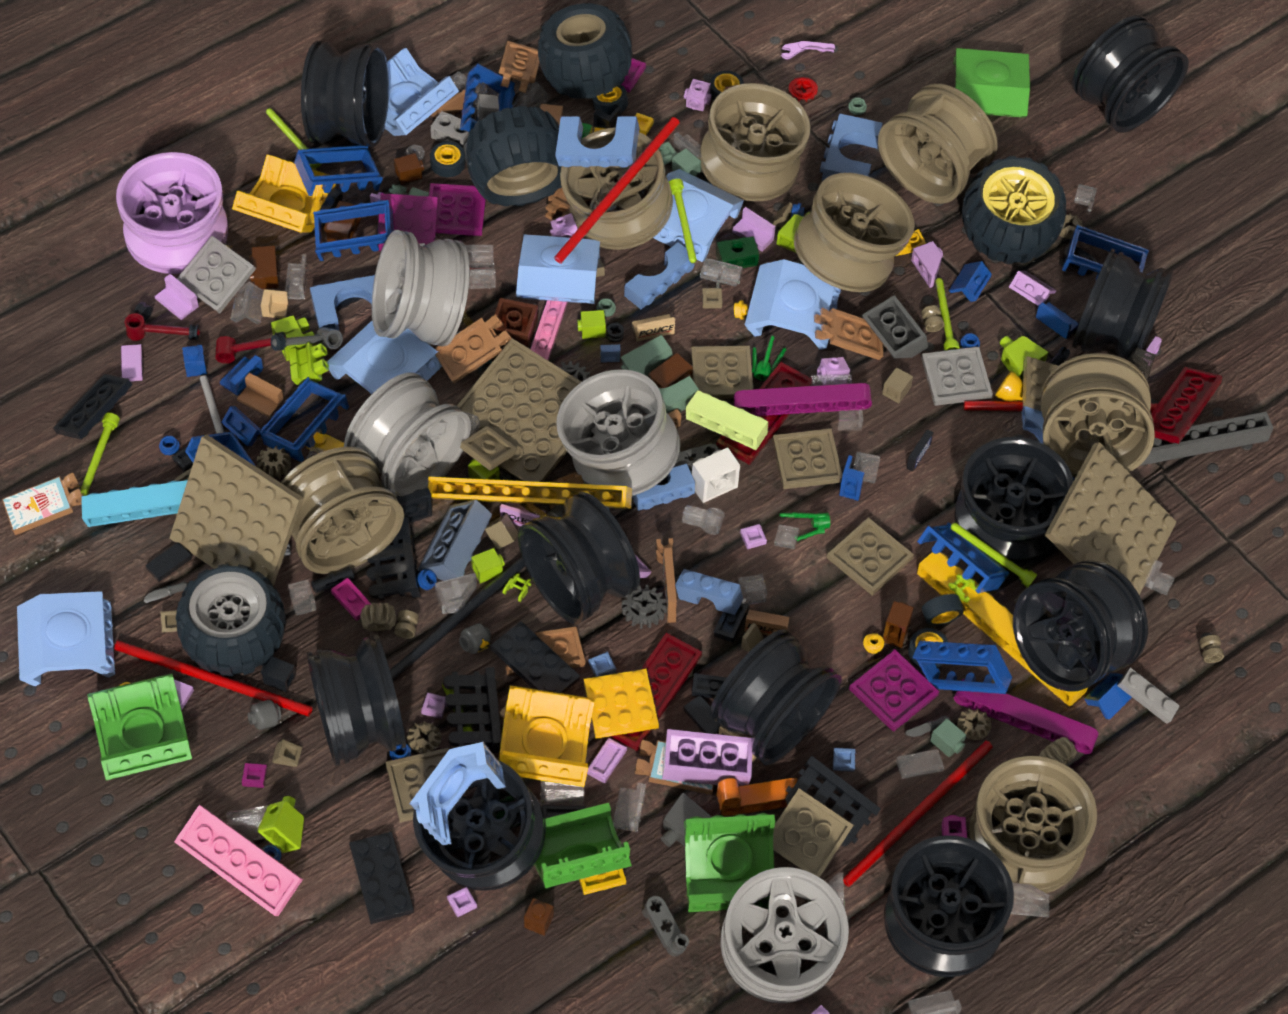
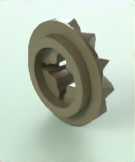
(1068, 231)
(981, 730)
(421, 745)

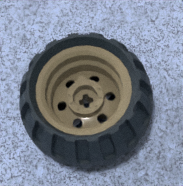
(514, 156)

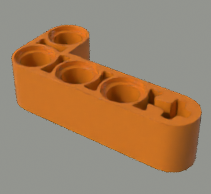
(752, 797)

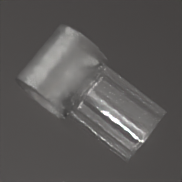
(708, 520)

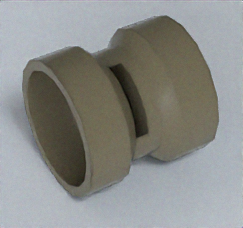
(932, 318)
(406, 624)
(1211, 647)

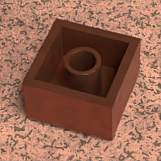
(518, 320)

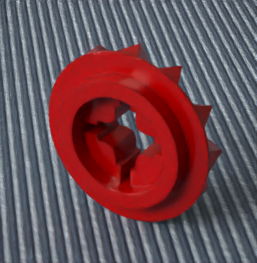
(807, 84)

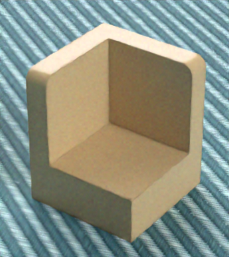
(274, 304)

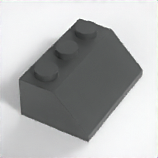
(896, 329)

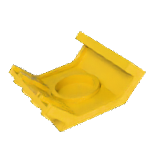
(282, 197)
(546, 735)

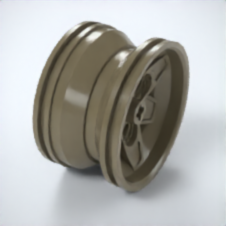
(764, 141)
(638, 218)
(853, 232)
(1103, 403)

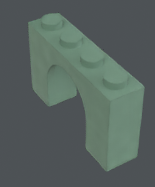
(649, 357)

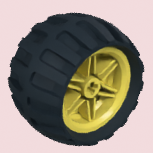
(1014, 210)

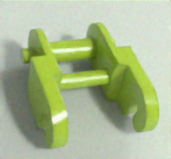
(512, 583)
(958, 591)

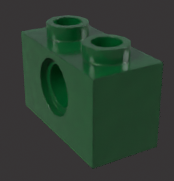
(738, 252)

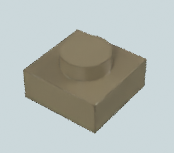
(712, 297)

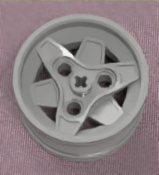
(420, 288)
(409, 433)
(625, 444)
(798, 926)

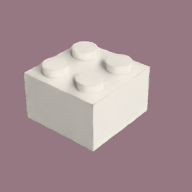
(715, 474)

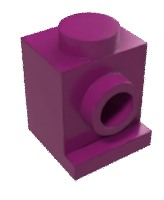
(954, 824)

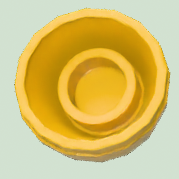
(1011, 388)

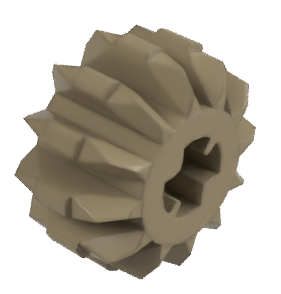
(274, 462)
(378, 617)
(1060, 750)

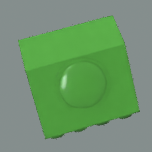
(994, 80)
(139, 726)
(580, 850)
(725, 855)

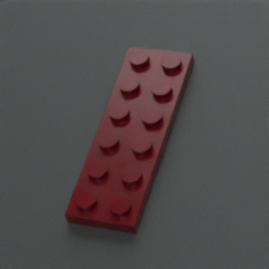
(781, 377)
(1183, 403)
(666, 671)

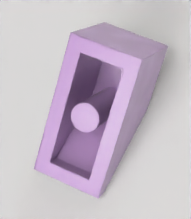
(927, 261)

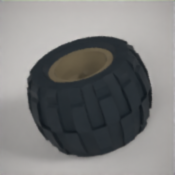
(585, 50)

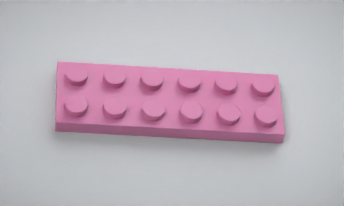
(238, 860)

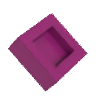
(254, 775)

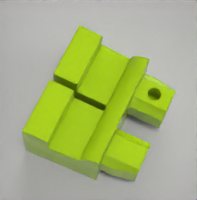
(291, 328)
(307, 363)

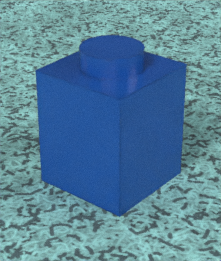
(194, 360)

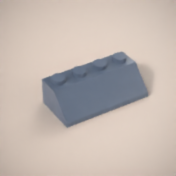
(456, 540)

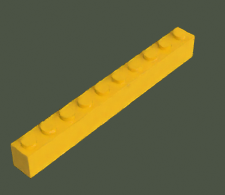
(525, 491)
(985, 613)

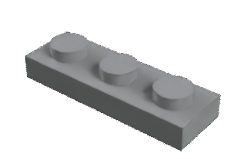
(1148, 695)

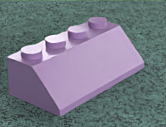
(706, 758)

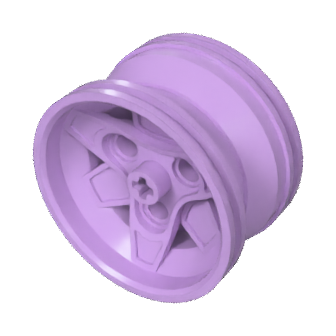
(172, 223)

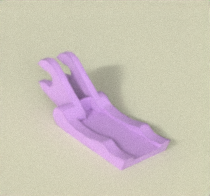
(795, 48)

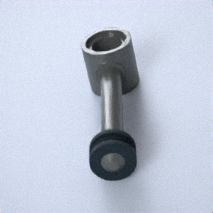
(279, 342)

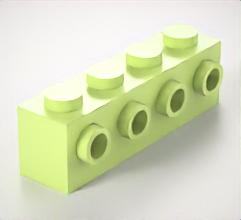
(727, 420)

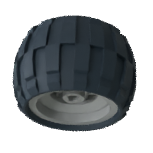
(229, 599)

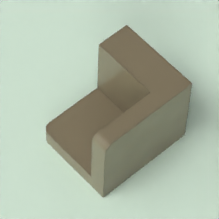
(897, 385)
(502, 531)

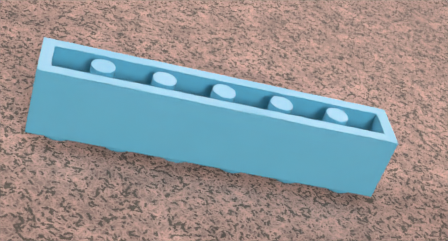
(132, 503)

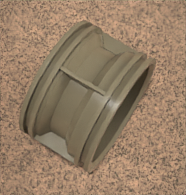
(937, 143)
(343, 510)
(1039, 780)

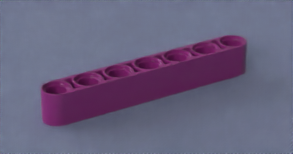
(804, 399)
(1030, 718)

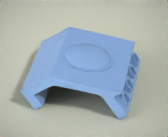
(413, 94)
(706, 212)
(546, 279)
(789, 298)
(377, 359)
(65, 634)
(450, 781)

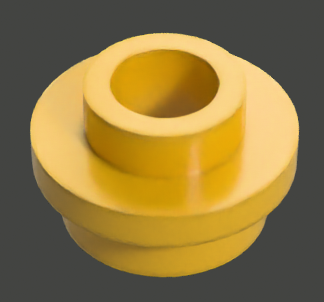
(740, 310)
(873, 648)

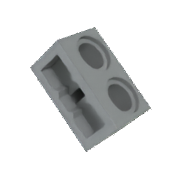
(486, 105)
(447, 128)

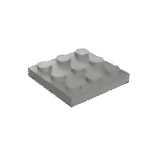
(216, 274)
(956, 376)

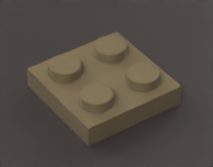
(488, 448)

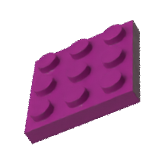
(459, 209)
(412, 215)
(894, 690)

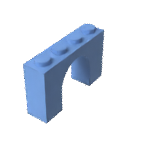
(849, 131)
(618, 152)
(328, 296)

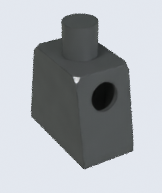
(674, 820)

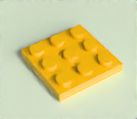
(621, 703)

